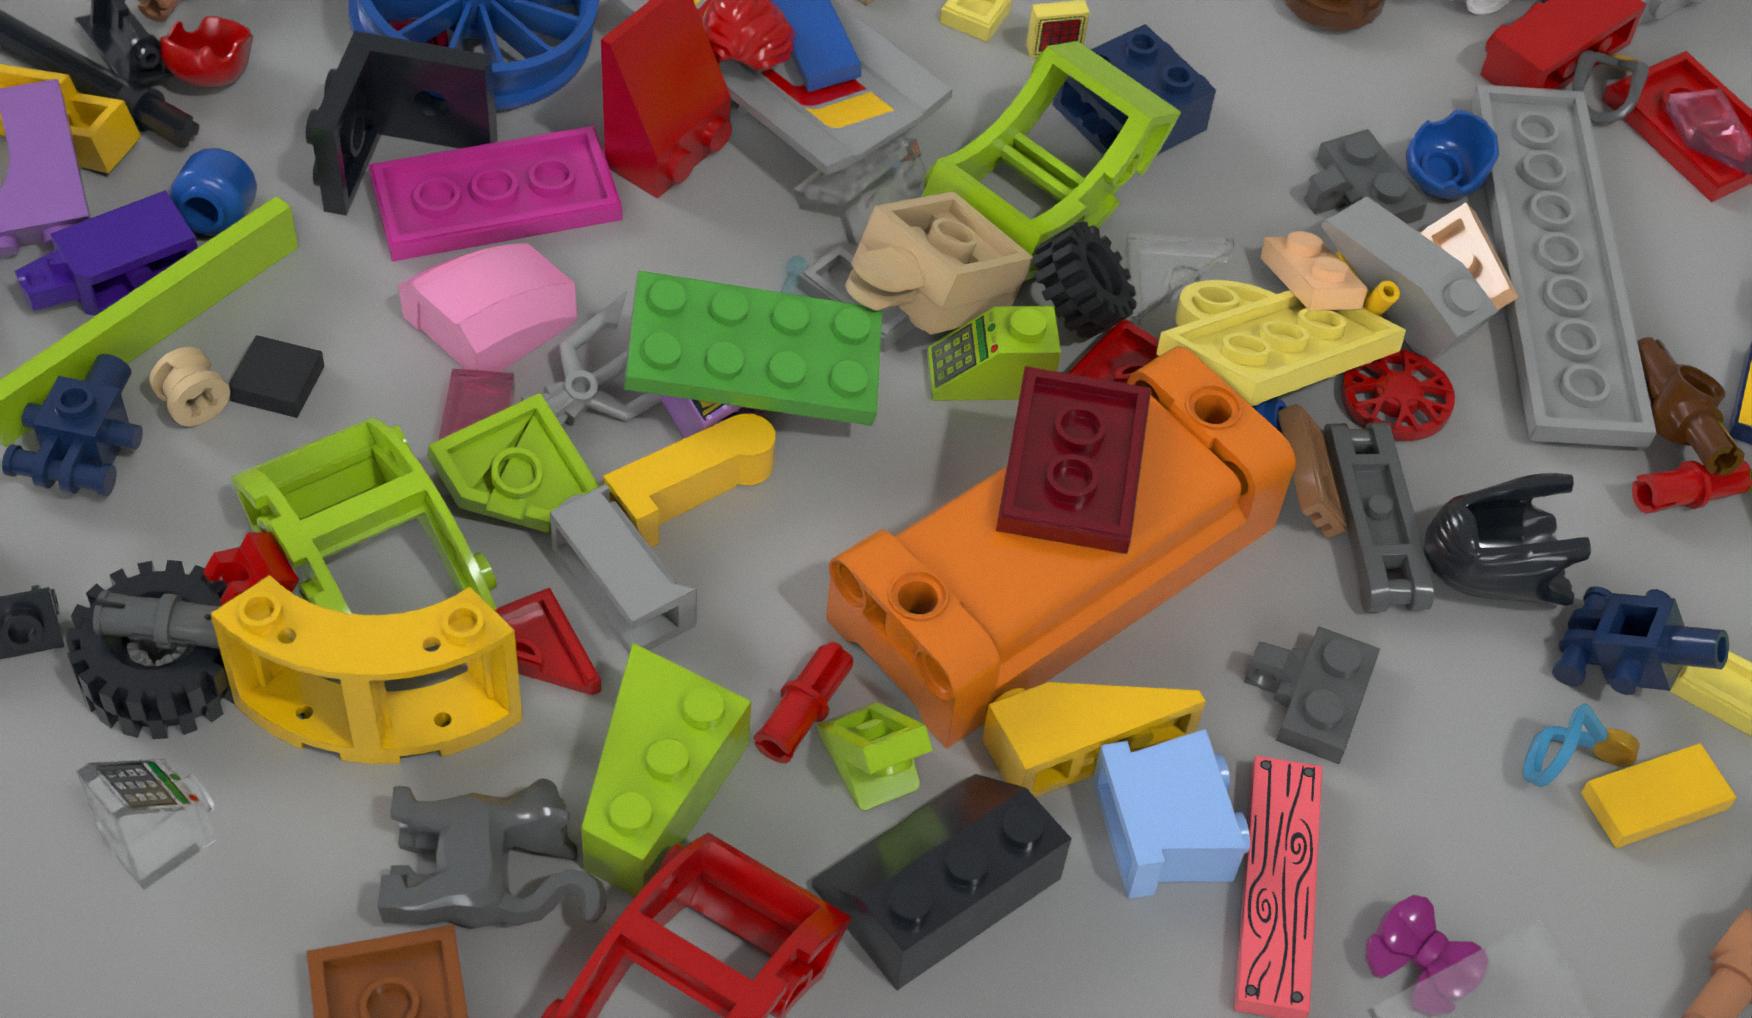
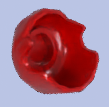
(210, 55)

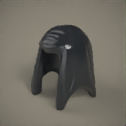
(1503, 545)

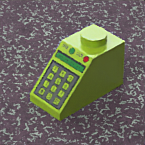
(991, 351)

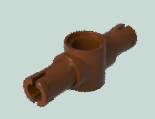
(1687, 408)

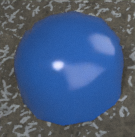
(1452, 155)

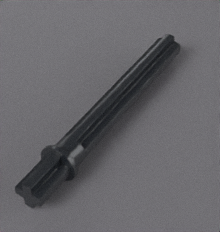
(145, 105)

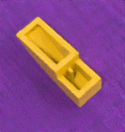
(99, 125)

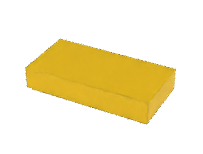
(1658, 795)

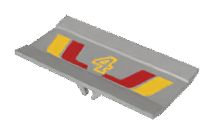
(840, 121)

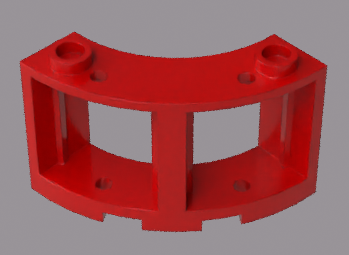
(740, 896)

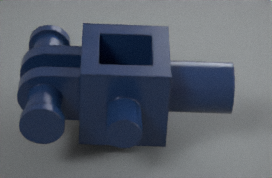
(78, 431)
(1635, 641)

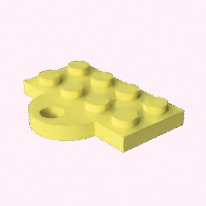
(1270, 340)

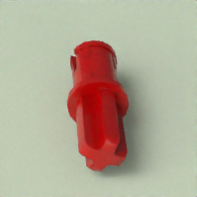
(1687, 486)
(803, 702)

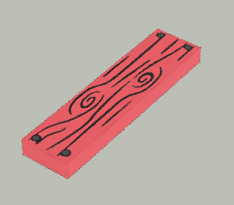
(1279, 890)

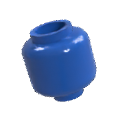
(213, 190)

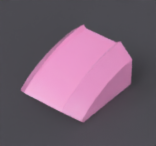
(490, 305)

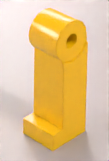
(693, 472)

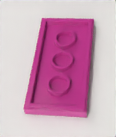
(494, 193)

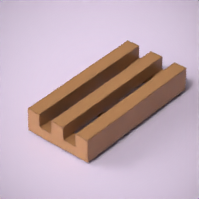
(1314, 471)

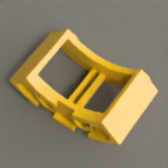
(359, 719)

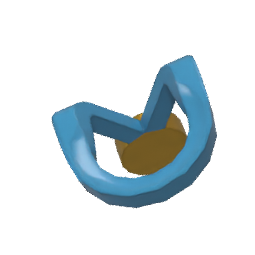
(1608, 744)

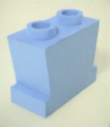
(1169, 813)

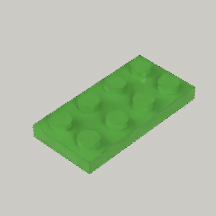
(754, 348)

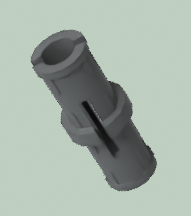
(163, 620)

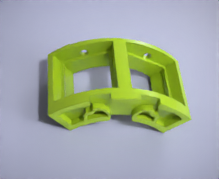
(1078, 197)
(336, 469)

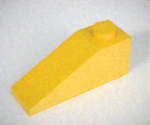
(1056, 729)

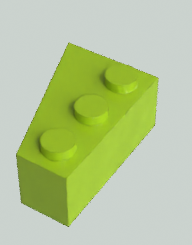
(659, 767)

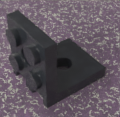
(383, 93)

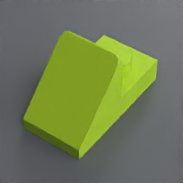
(875, 752)

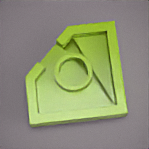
(513, 465)

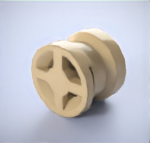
(189, 387)

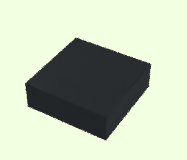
(276, 376)

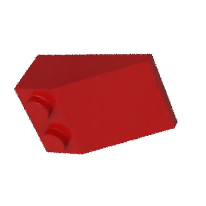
(662, 96)

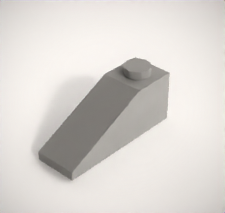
(1438, 294)

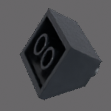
(946, 874)

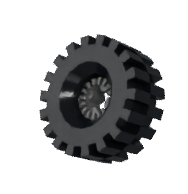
(118, 671)

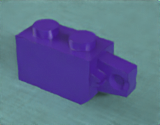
(108, 255)

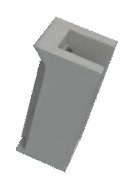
(620, 571)

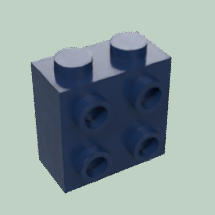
(1154, 66)

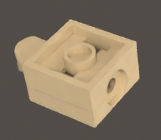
(936, 262)

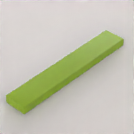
(153, 309)

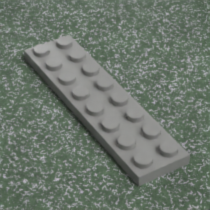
(1561, 253)

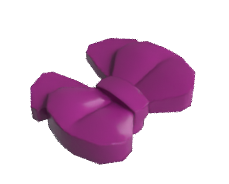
(1411, 934)

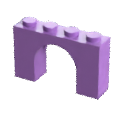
(44, 173)

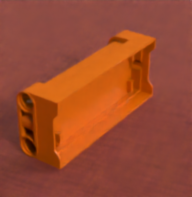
(1025, 608)

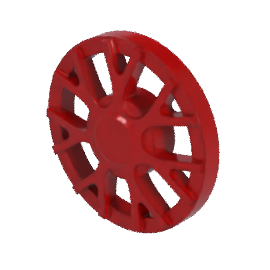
(1400, 395)

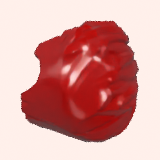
(749, 32)

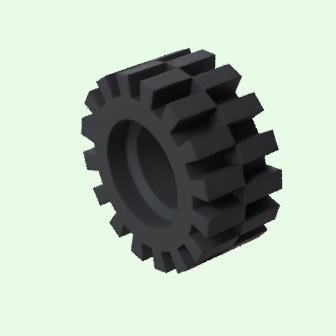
(1084, 280)

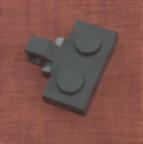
(1362, 168)
(1318, 689)

